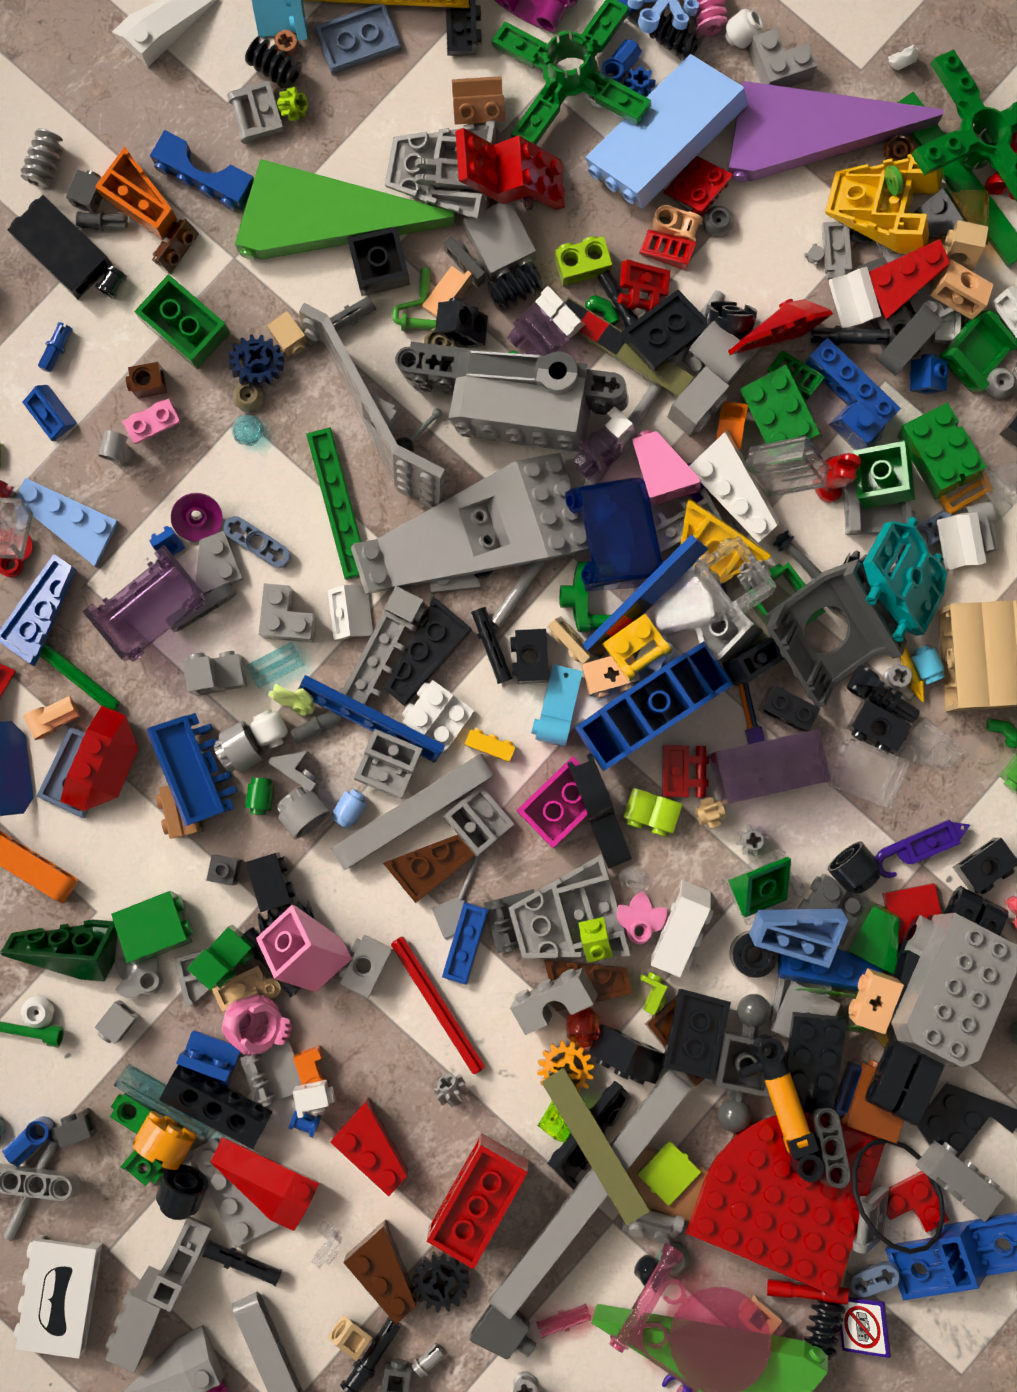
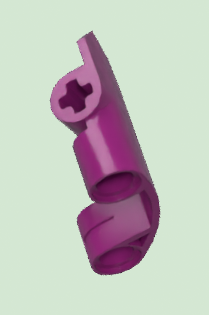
(540, 13)

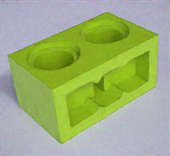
(586, 267)

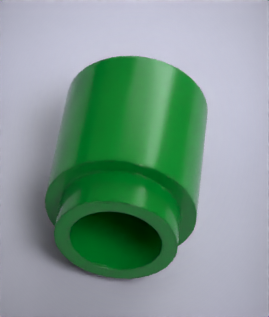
(259, 796)

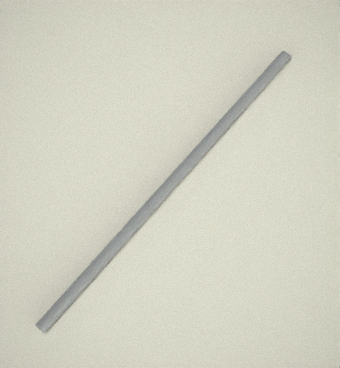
(636, 418)

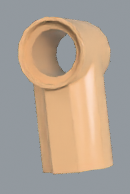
(44, 720)

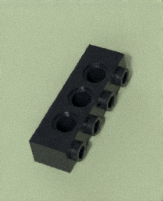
(220, 1117)

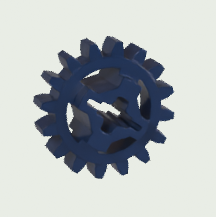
(256, 361)

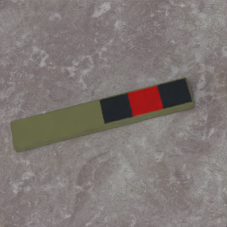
(608, 339)

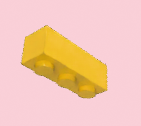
(490, 744)

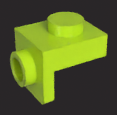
(595, 939)
(656, 998)

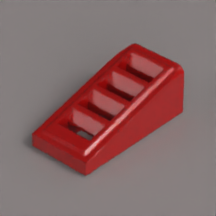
(678, 242)

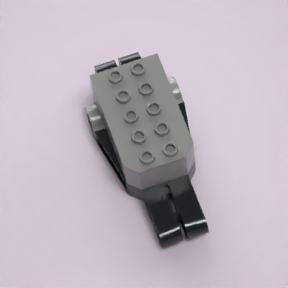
(951, 996)

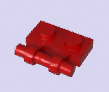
(645, 279)
(676, 771)

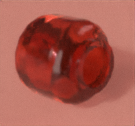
(583, 1027)

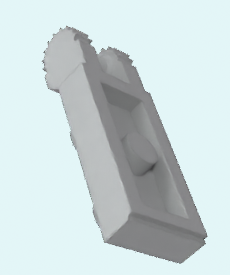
(445, 173)

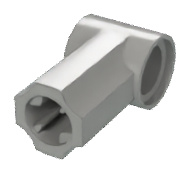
(115, 448)
(986, 520)

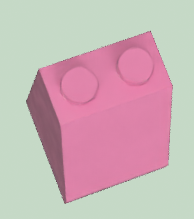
(663, 469)
(302, 950)

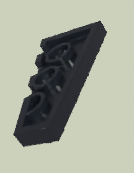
(431, 645)
(569, 1158)

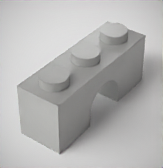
(571, 989)

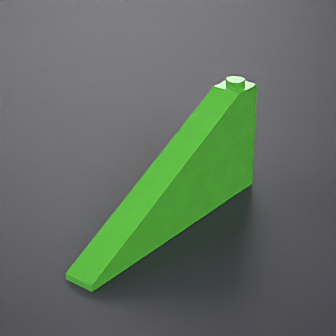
(307, 212)
(791, 1365)

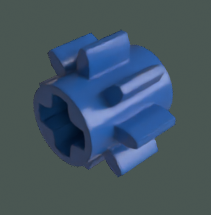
(643, 76)

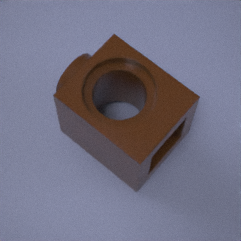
(157, 382)

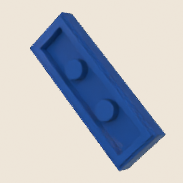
(465, 943)

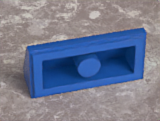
(49, 411)

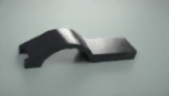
(600, 812)

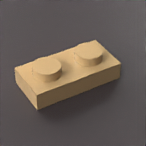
(563, 632)

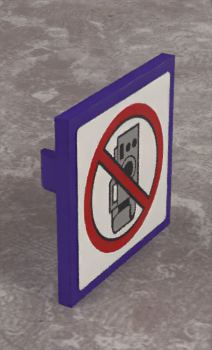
(865, 1328)

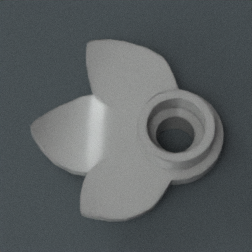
(135, 976)

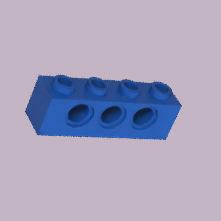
(850, 381)

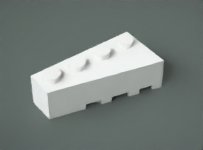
(726, 477)

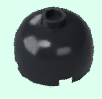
(732, 318)

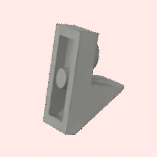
(289, 766)

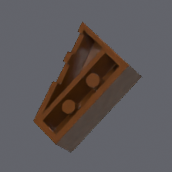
(382, 1272)

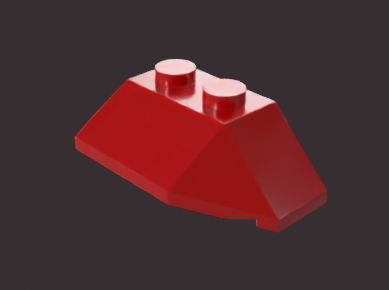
(101, 761)

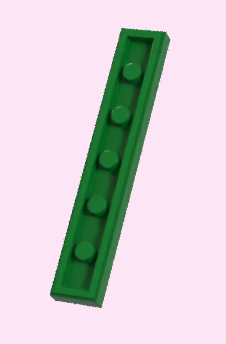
(335, 498)

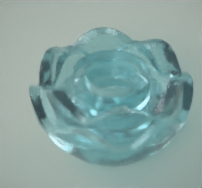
(255, 430)

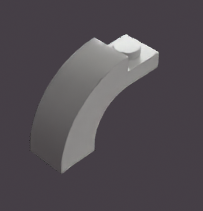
(179, 1264)

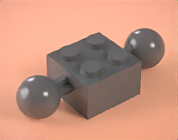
(736, 1053)

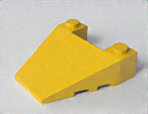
(865, 204)

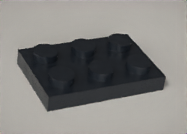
(665, 330)
(696, 1034)

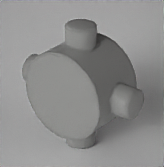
(815, 254)

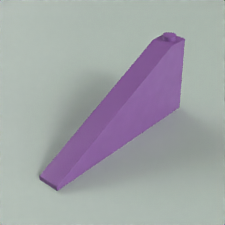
(800, 126)

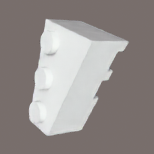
(682, 929)

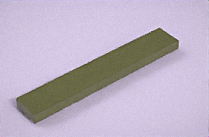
(595, 1146)

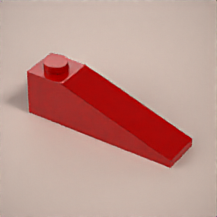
(786, 324)
(272, 1187)

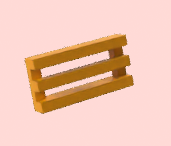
(946, 502)

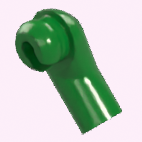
(604, 306)

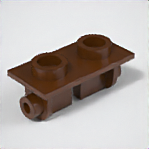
(181, 238)

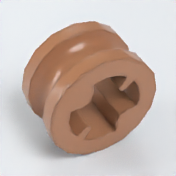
(286, 35)

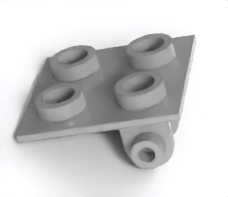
(271, 1073)

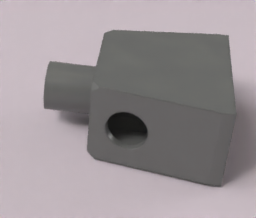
(502, 1334)

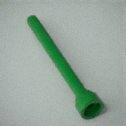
(50, 1035)

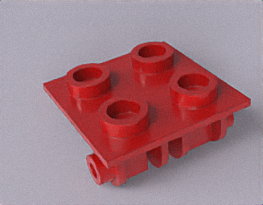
(699, 185)

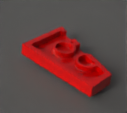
(904, 277)

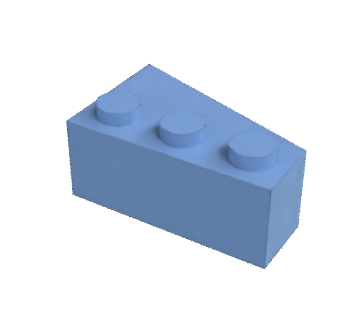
(800, 933)

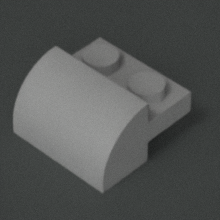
(712, 351)
(388, 764)
(478, 820)

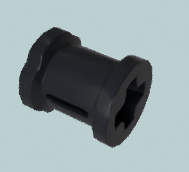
(111, 281)

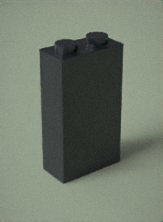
(59, 246)

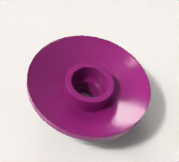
(198, 527)

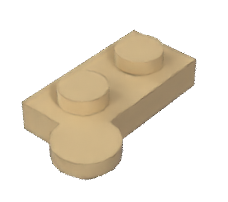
(247, 984)

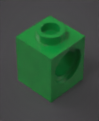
(120, 1115)

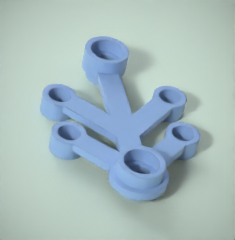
(650, 18)

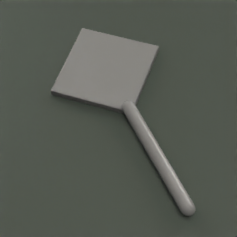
(448, 913)

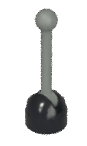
(407, 443)

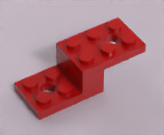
(509, 169)

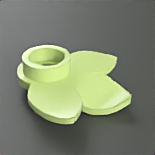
(300, 700)

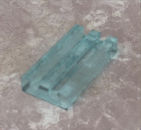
(255, 675)

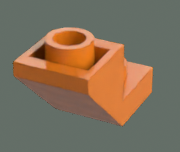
(733, 419)

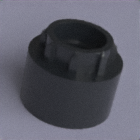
(855, 868)
(738, 956)
(181, 1192)

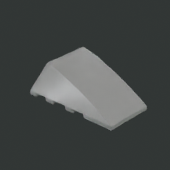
(435, 145)
(550, 917)

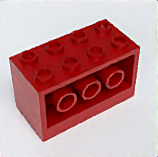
(477, 1201)

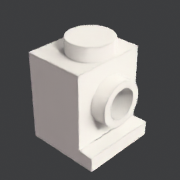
(313, 1097)

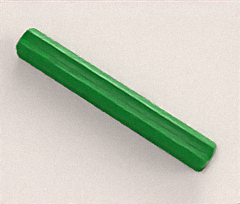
(78, 677)

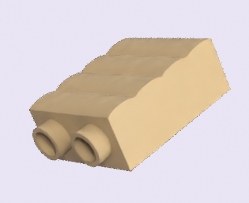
(979, 655)

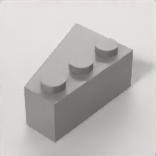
(960, 1179)
(134, 1325)

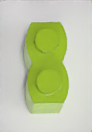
(652, 811)

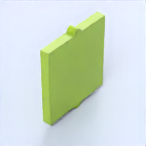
(668, 1173)

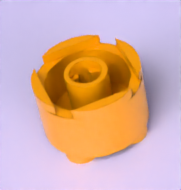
(163, 1140)

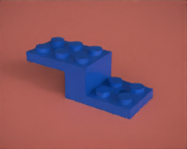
(958, 1258)

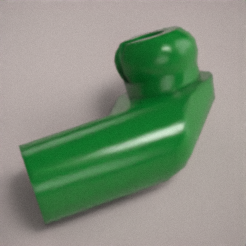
(1005, 728)

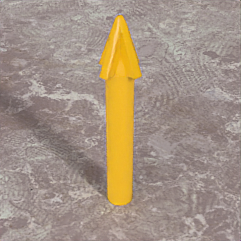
(916, 685)

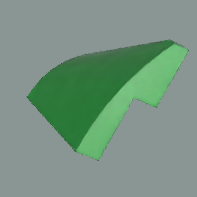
(878, 939)

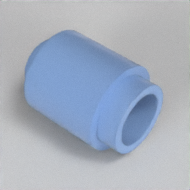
(349, 808)

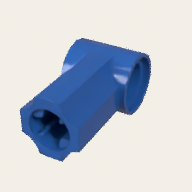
(622, 60)
(28, 1141)

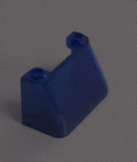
(618, 533)

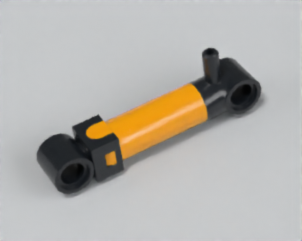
(796, 1137)

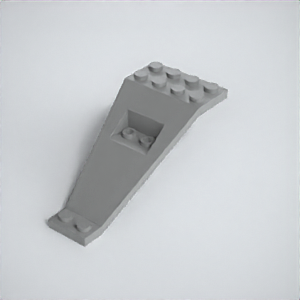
(406, 469)
(520, 517)

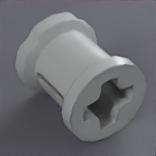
(891, 672)
(529, 1379)

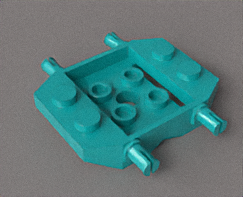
(914, 585)

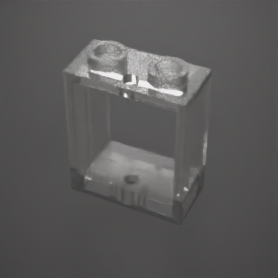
(749, 599)

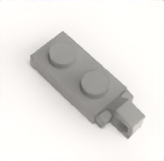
(836, 249)

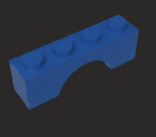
(229, 185)

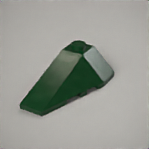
(75, 951)

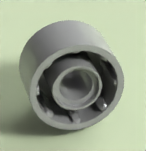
(238, 748)
(301, 812)

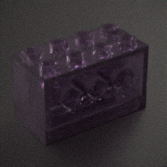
(769, 767)

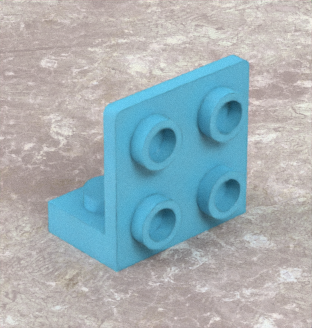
(280, 15)

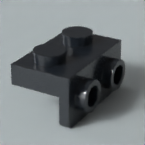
(462, 31)

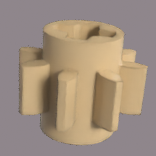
(710, 813)

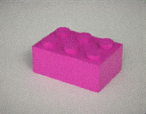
(555, 806)

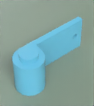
(558, 706)

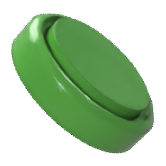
(894, 180)

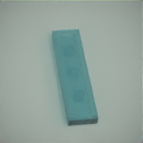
(149, 1091)

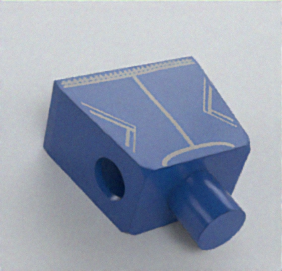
(858, 426)

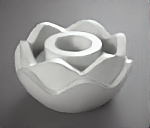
(902, 59)
(45, 1010)

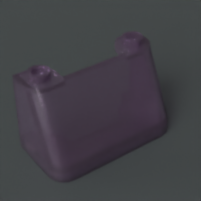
(147, 606)

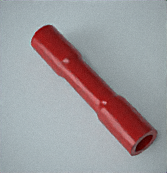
(789, 1290)

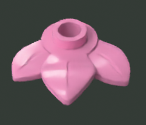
(641, 914)

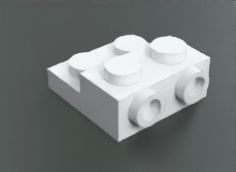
(437, 714)

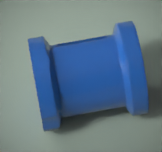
(307, 1123)

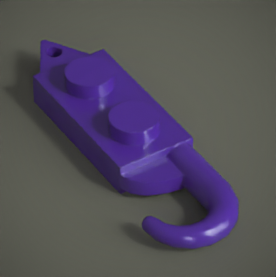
(923, 844)

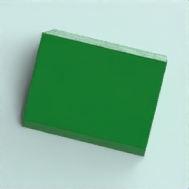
(762, 886)

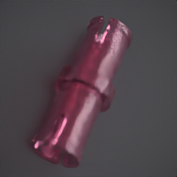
(563, 1320)

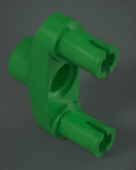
(576, 597)

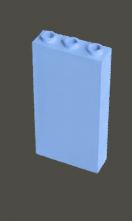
(682, 120)

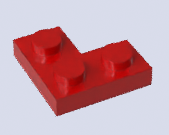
(918, 1195)

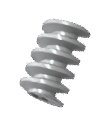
(40, 158)

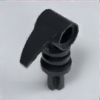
(867, 682)

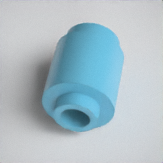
(928, 664)

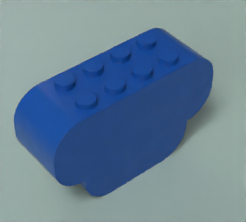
(653, 705)

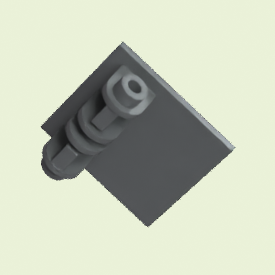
(501, 921)

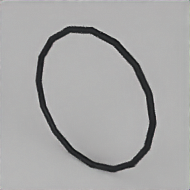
(867, 1220)

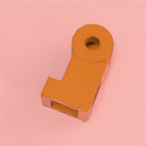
(308, 1066)

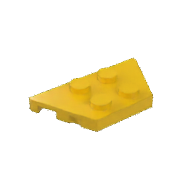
(713, 532)

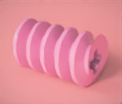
(711, 17)

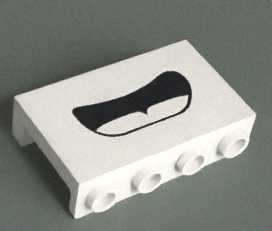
(57, 1297)

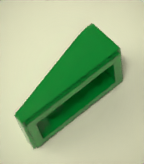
(806, 370)

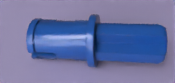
(55, 347)

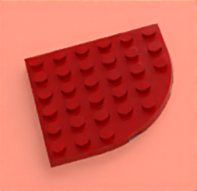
(776, 1218)

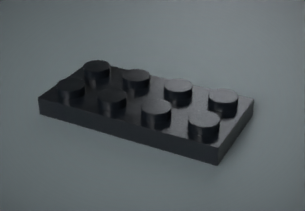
(815, 1058)

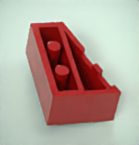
(371, 1149)

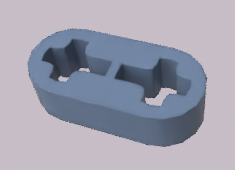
(877, 1285)

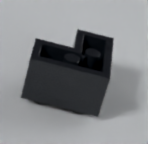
(627, 1056)

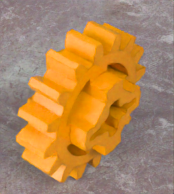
(568, 1057)

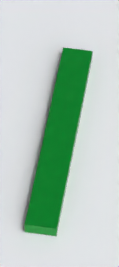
(1000, 231)

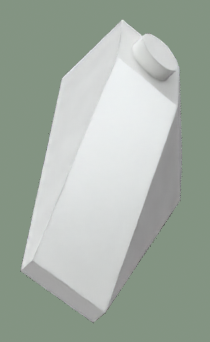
(158, 26)

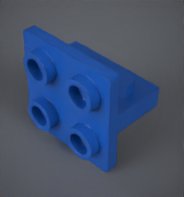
(209, 1057)

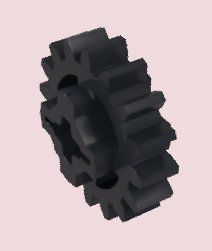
(431, 1285)

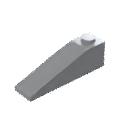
(729, 637)
(184, 1367)

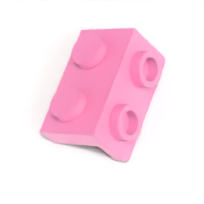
(151, 421)

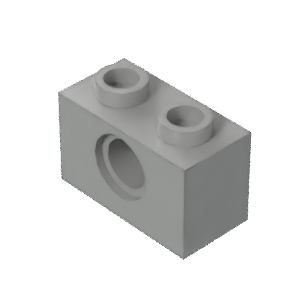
(359, 981)

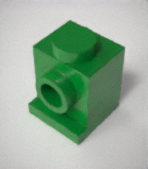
(132, 1165)

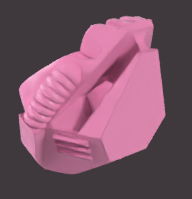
(255, 1025)

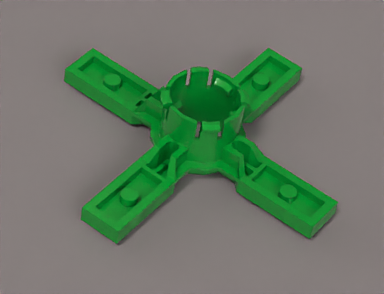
(582, 46)
(964, 143)

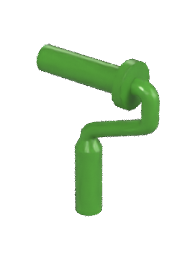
(423, 293)

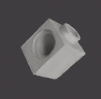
(405, 605)
(116, 1022)

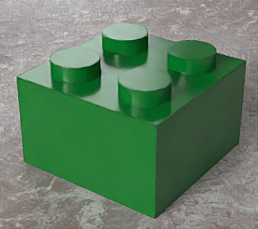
(884, 475)

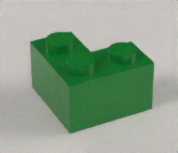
(216, 963)

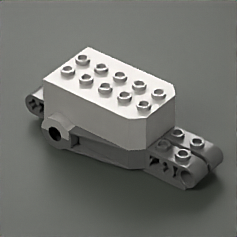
(514, 394)

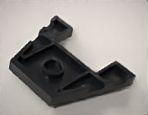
(959, 1115)

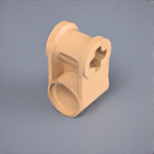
(678, 222)

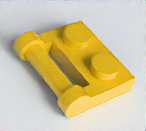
(633, 639)

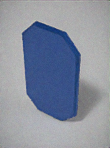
(14, 771)

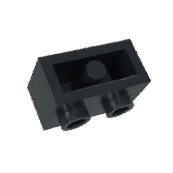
(270, 881)

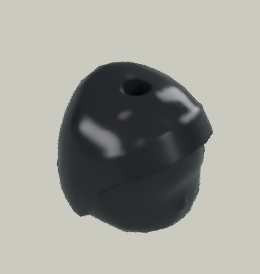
(645, 1267)

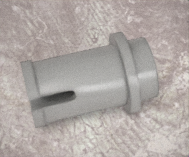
(428, 1360)

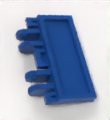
(189, 769)

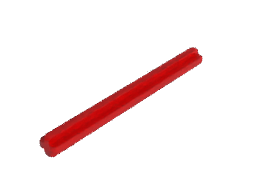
(438, 1005)

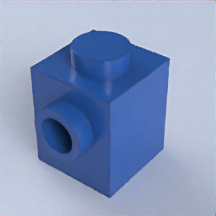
(928, 374)

